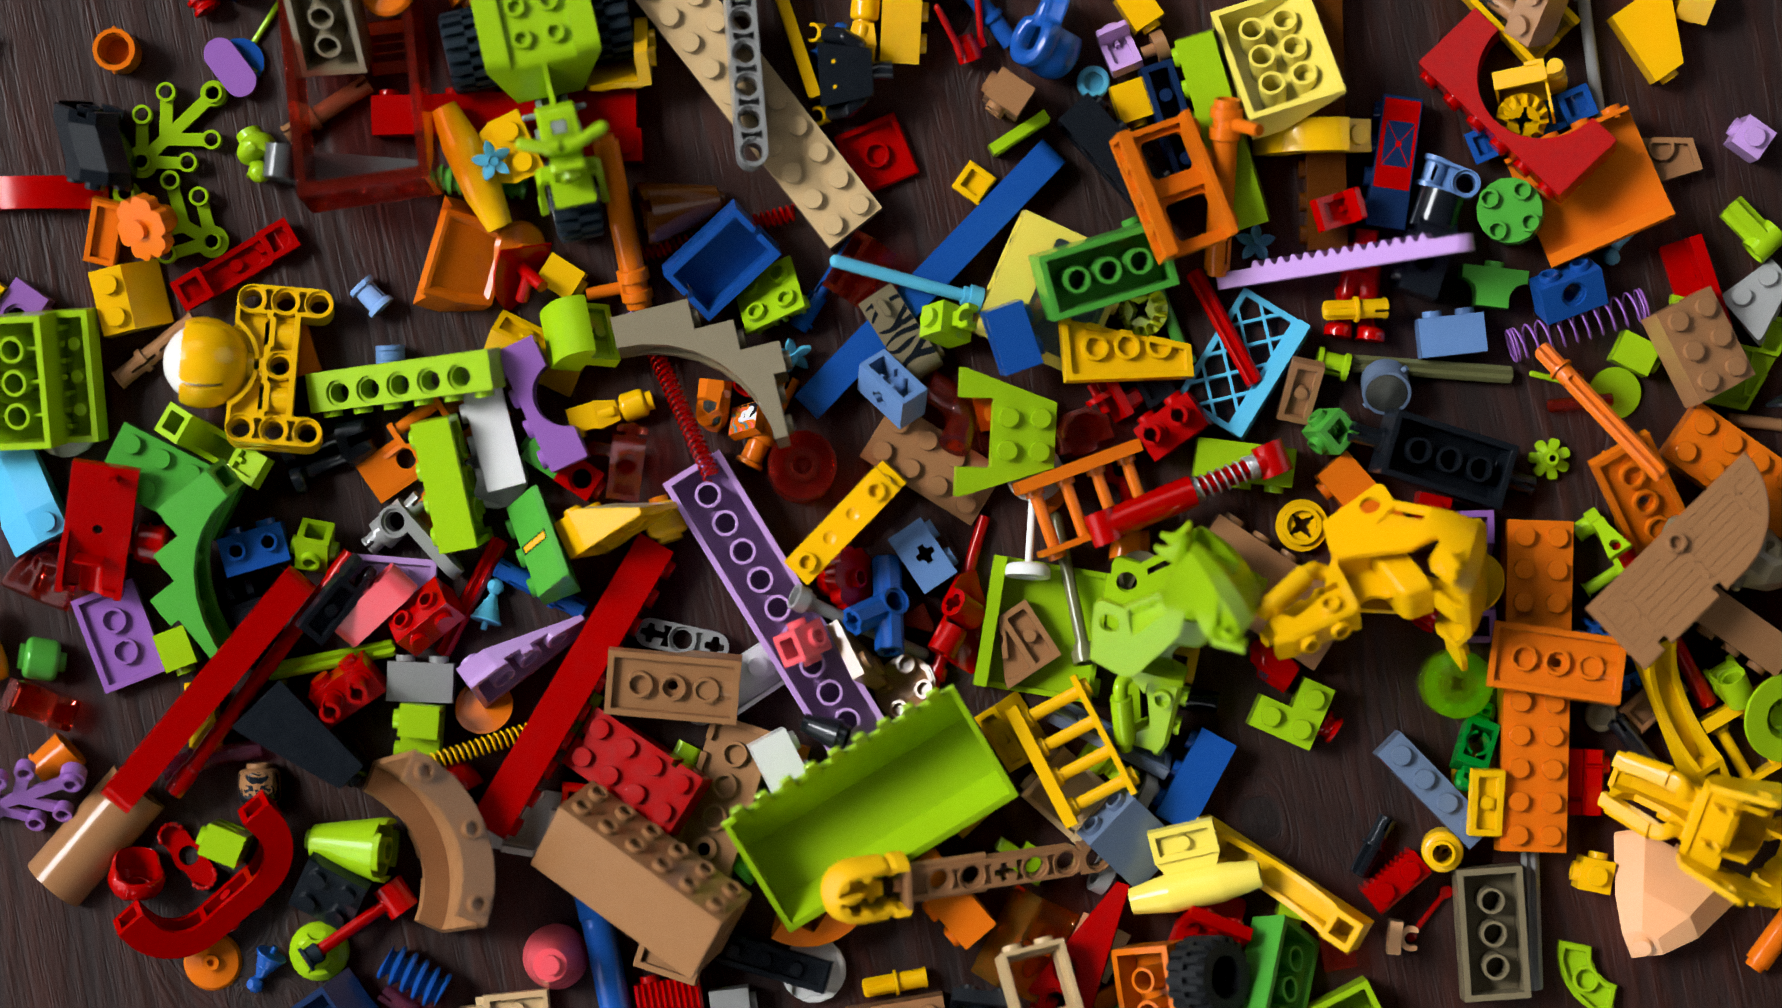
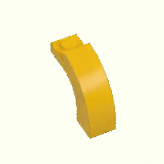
(1317, 136)

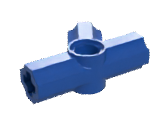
(884, 609)

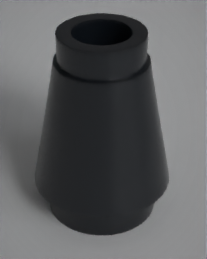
(826, 730)

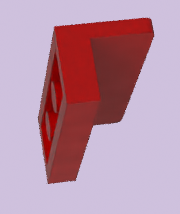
(1690, 268)

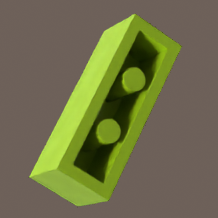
(1216, 452)

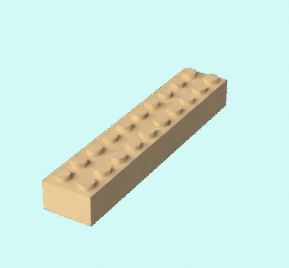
(799, 151)

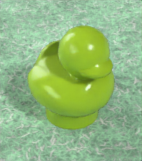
(252, 151)

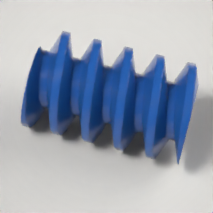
(414, 976)

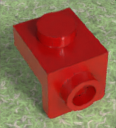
(1339, 209)

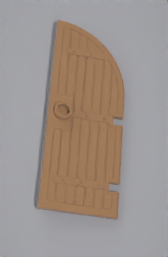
(1676, 573)

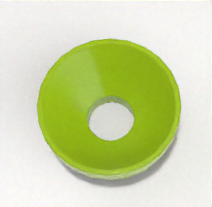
(335, 959)

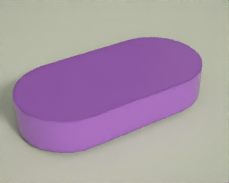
(231, 67)

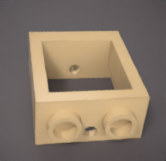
(1042, 946)

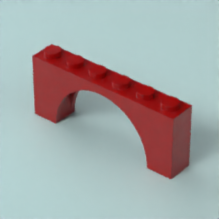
(1553, 163)

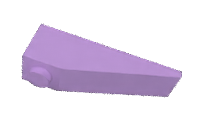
(507, 664)

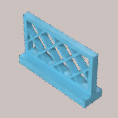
(1272, 370)

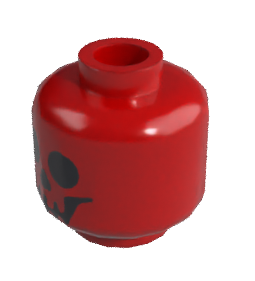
(149, 539)

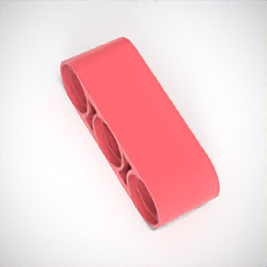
(379, 601)

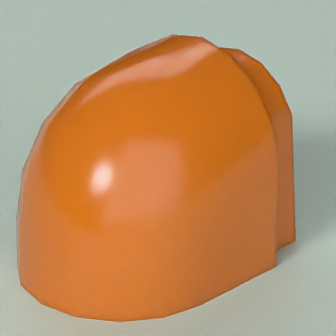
(1132, 542)

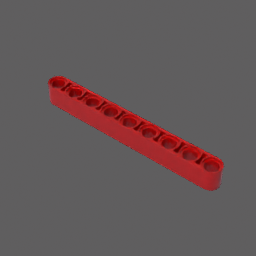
(208, 689)

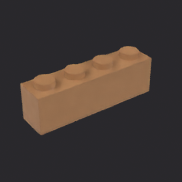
(1742, 634)

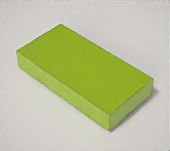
(1019, 133)

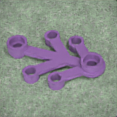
(71, 779)

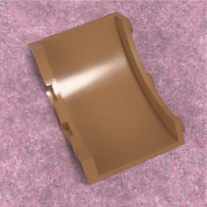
(445, 836)

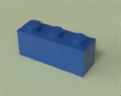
(1193, 776)

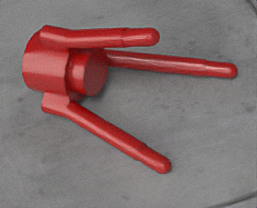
(965, 46)

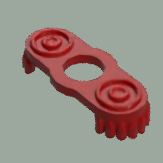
(174, 838)

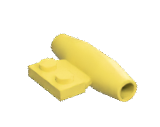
(1192, 876)

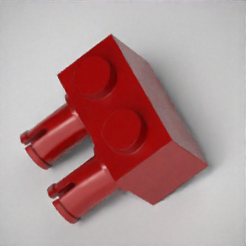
(1172, 425)
(347, 687)

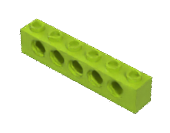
(484, 367)

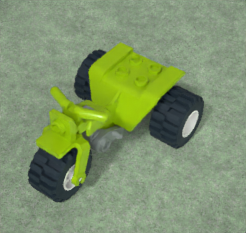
(541, 55)

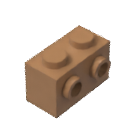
(1006, 94)

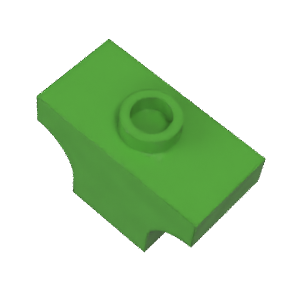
(1491, 283)

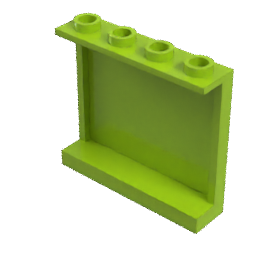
(1050, 605)

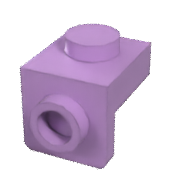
(1119, 48)

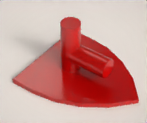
(517, 273)

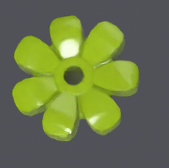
(1542, 458)

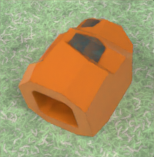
(713, 403)

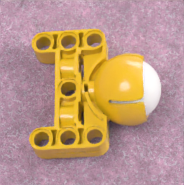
(217, 365)

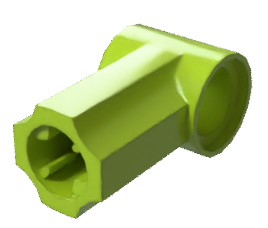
(1758, 235)

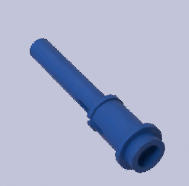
(816, 299)

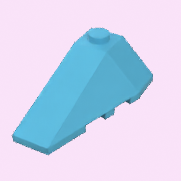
(29, 501)

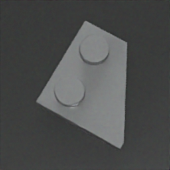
(1756, 300)

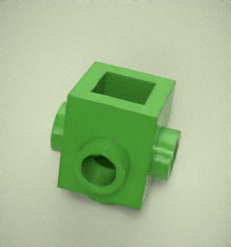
(1328, 431)

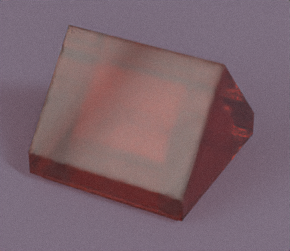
(919, 618)

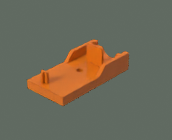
(1625, 483)
(1524, 654)

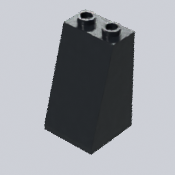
(292, 728)

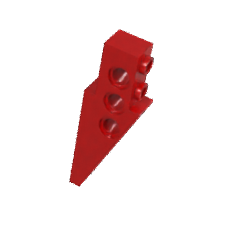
(1087, 951)

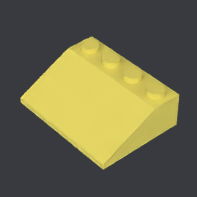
(1277, 60)

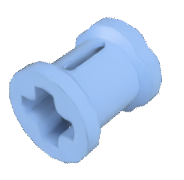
(371, 296)

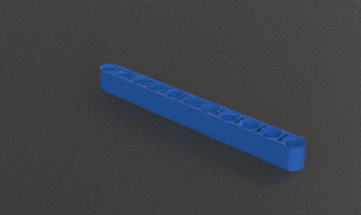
(940, 266)

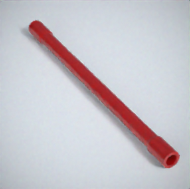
(190, 769)

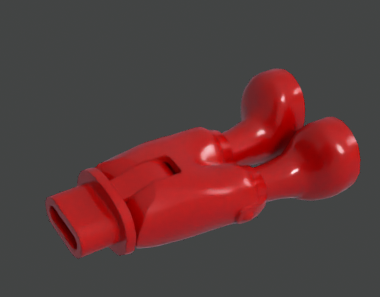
(1361, 283)

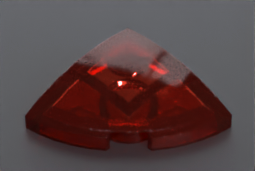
(36, 578)

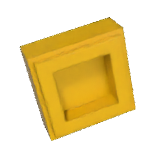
(974, 182)

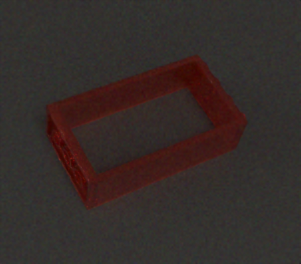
(376, 186)

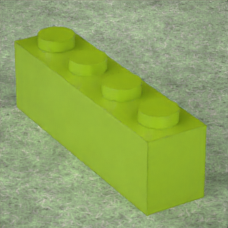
(448, 484)

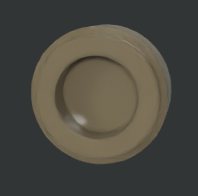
(1598, 716)

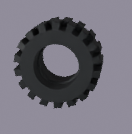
(1208, 973)

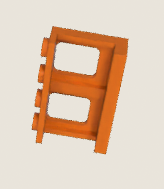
(1154, 195)

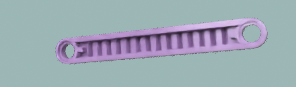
(1345, 259)

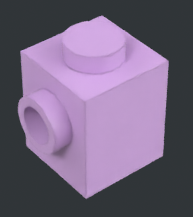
(1748, 138)

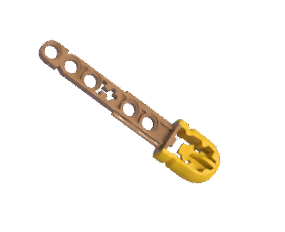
(845, 895)

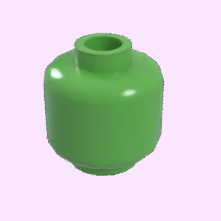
(41, 659)

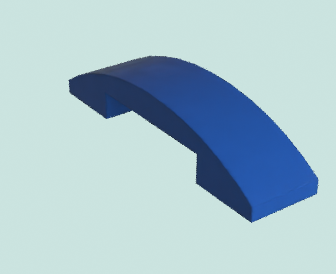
(1567, 108)

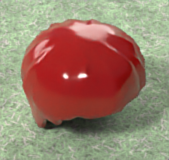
(136, 874)

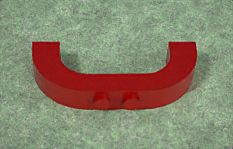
(229, 904)

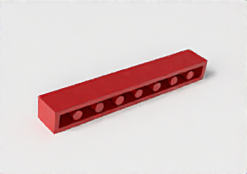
(394, 116)

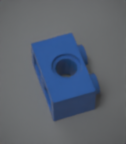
(1585, 293)

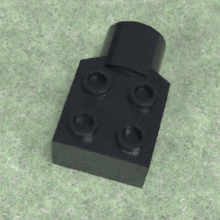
(1435, 214)

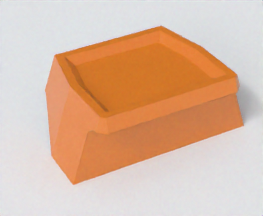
(458, 262)

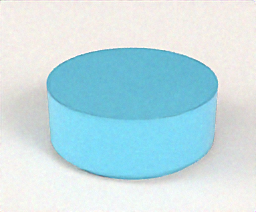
(1093, 81)

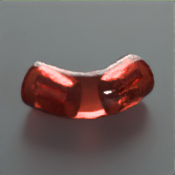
(958, 412)

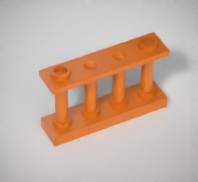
(1064, 478)

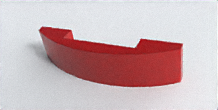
(45, 193)
(235, 265)

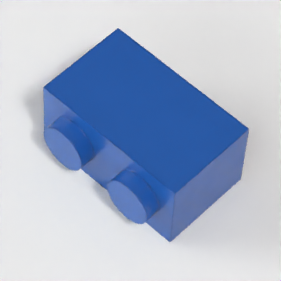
(1012, 337)

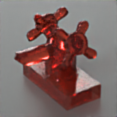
(626, 461)

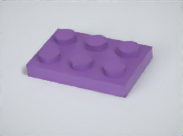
(119, 637)

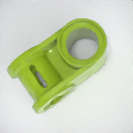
(1730, 683)

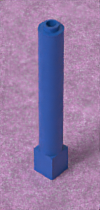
(604, 958)

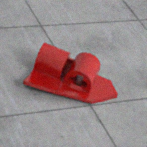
(961, 624)

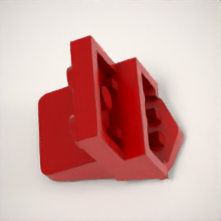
(1214, 919)

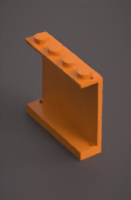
(1611, 203)

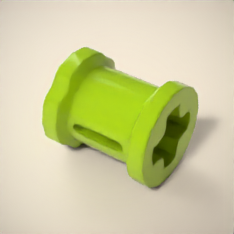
(1335, 364)

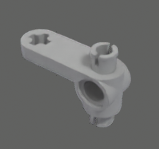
(385, 534)

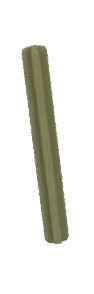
(1443, 369)

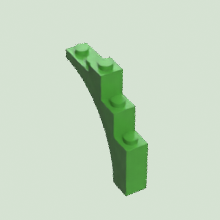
(186, 558)

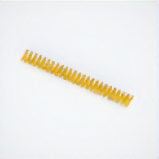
(480, 744)

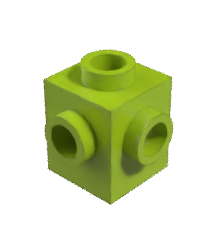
(314, 545)

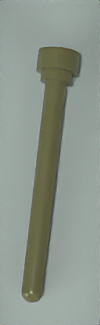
(1082, 648)

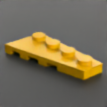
(1113, 355)

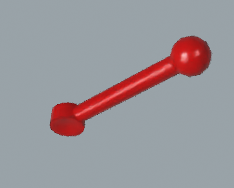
(1444, 892)

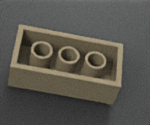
(330, 36)
(1491, 932)

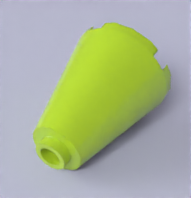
(358, 845)

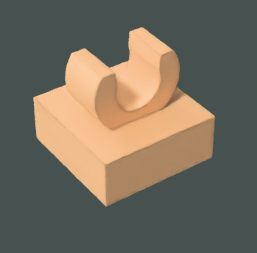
(1396, 937)

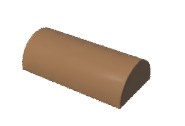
(85, 845)

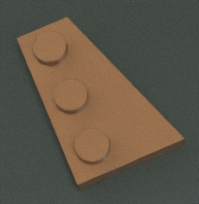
(1673, 156)

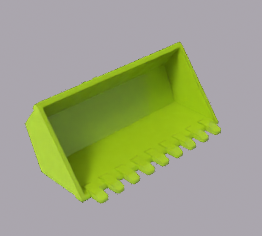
(882, 794)

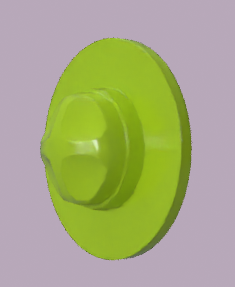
(1764, 719)

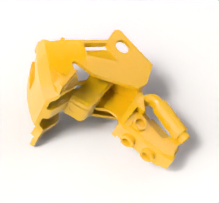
(1378, 576)
(1712, 820)

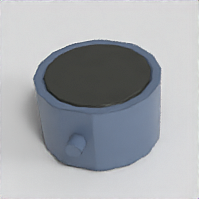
(1385, 385)

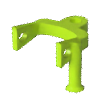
(1595, 523)

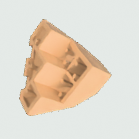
(1657, 900)

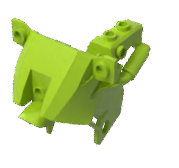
(1195, 598)

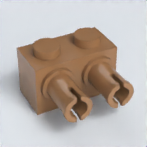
(1530, 20)

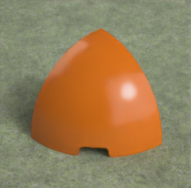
(814, 933)

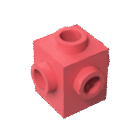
(808, 639)

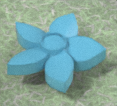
(491, 160)
(1255, 243)
(797, 353)

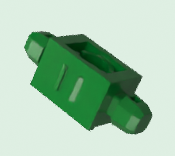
(1480, 725)

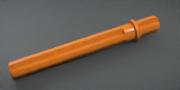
(1601, 411)

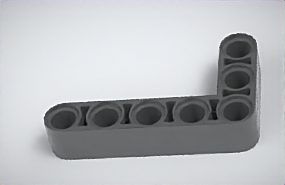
(280, 164)

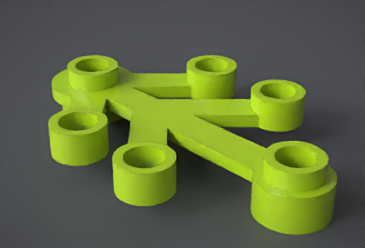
(172, 132)
(184, 225)

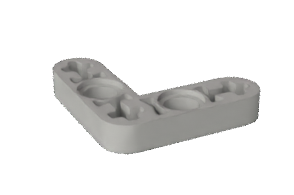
(699, 639)

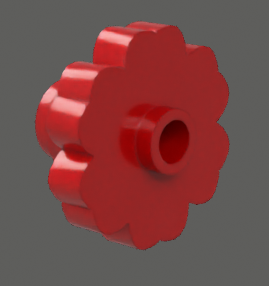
(847, 578)

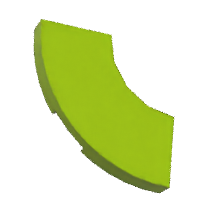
(1581, 975)

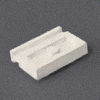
(757, 677)

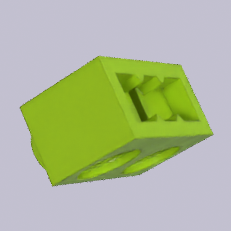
(224, 842)

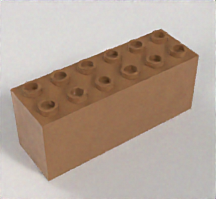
(640, 879)

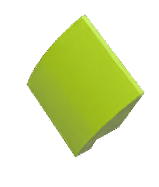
(51, 379)

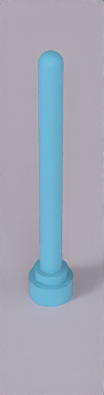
(972, 294)

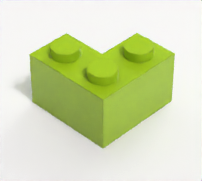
(1294, 722)
(420, 727)

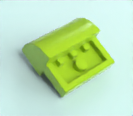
(578, 334)

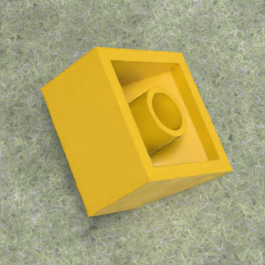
(131, 297)

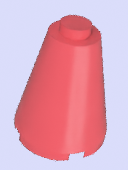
(555, 956)

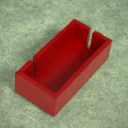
(637, 770)

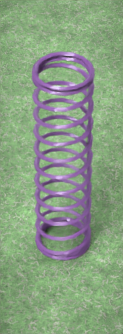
(1639, 301)

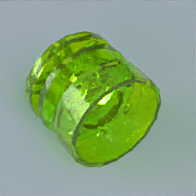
(1435, 683)

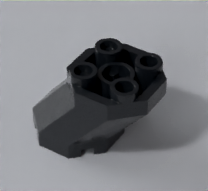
(95, 145)

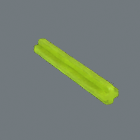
(330, 659)

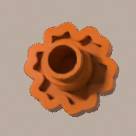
(146, 226)

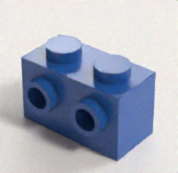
(255, 547)

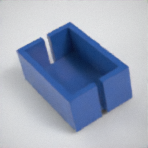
(721, 259)

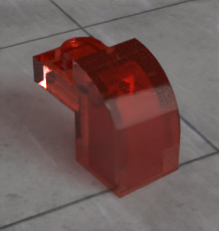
(40, 703)

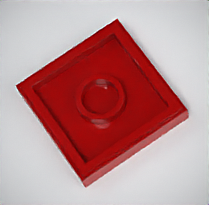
(878, 152)

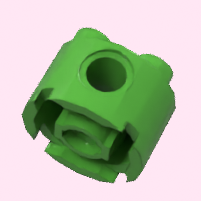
(1510, 211)

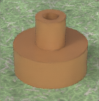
(1158, 47)

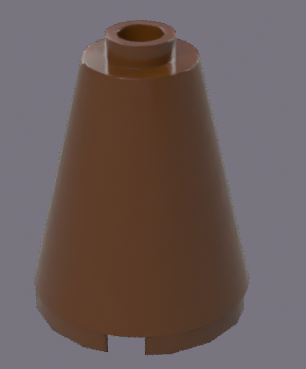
(673, 209)

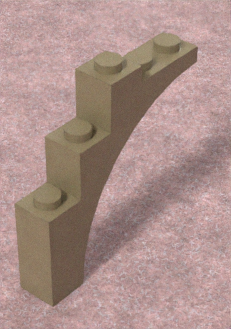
(678, 332)

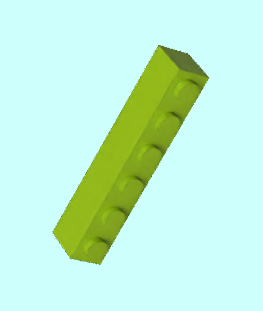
(1204, 80)

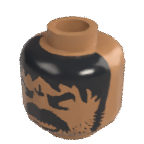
(257, 777)

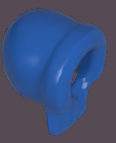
(1043, 44)

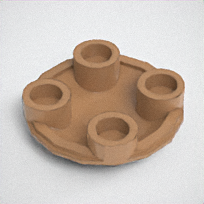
(907, 682)

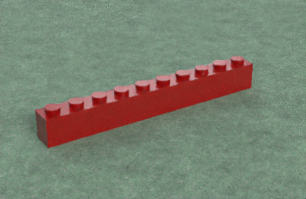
(574, 686)

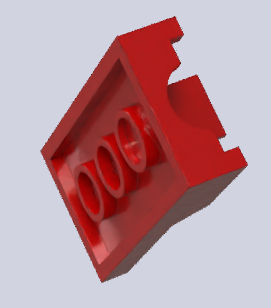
(104, 497)

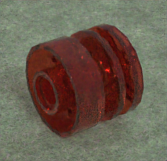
(802, 487)

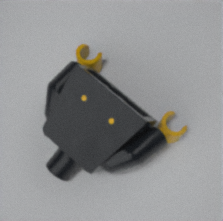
(845, 72)

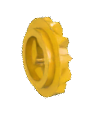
(1513, 108)
(1285, 523)

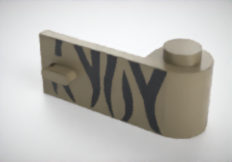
(901, 332)

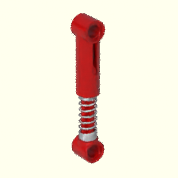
(1184, 494)

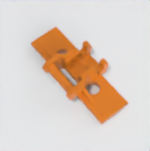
(382, 468)

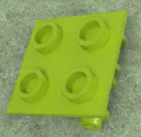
(772, 297)

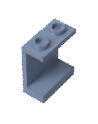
(1121, 838)

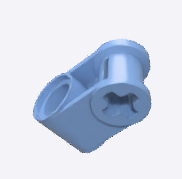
(1446, 176)

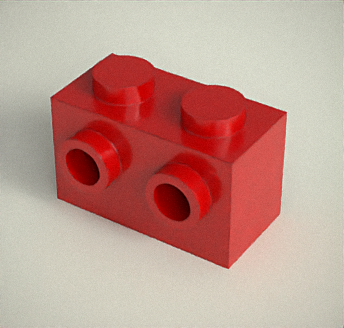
(426, 616)

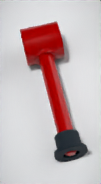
(392, 899)

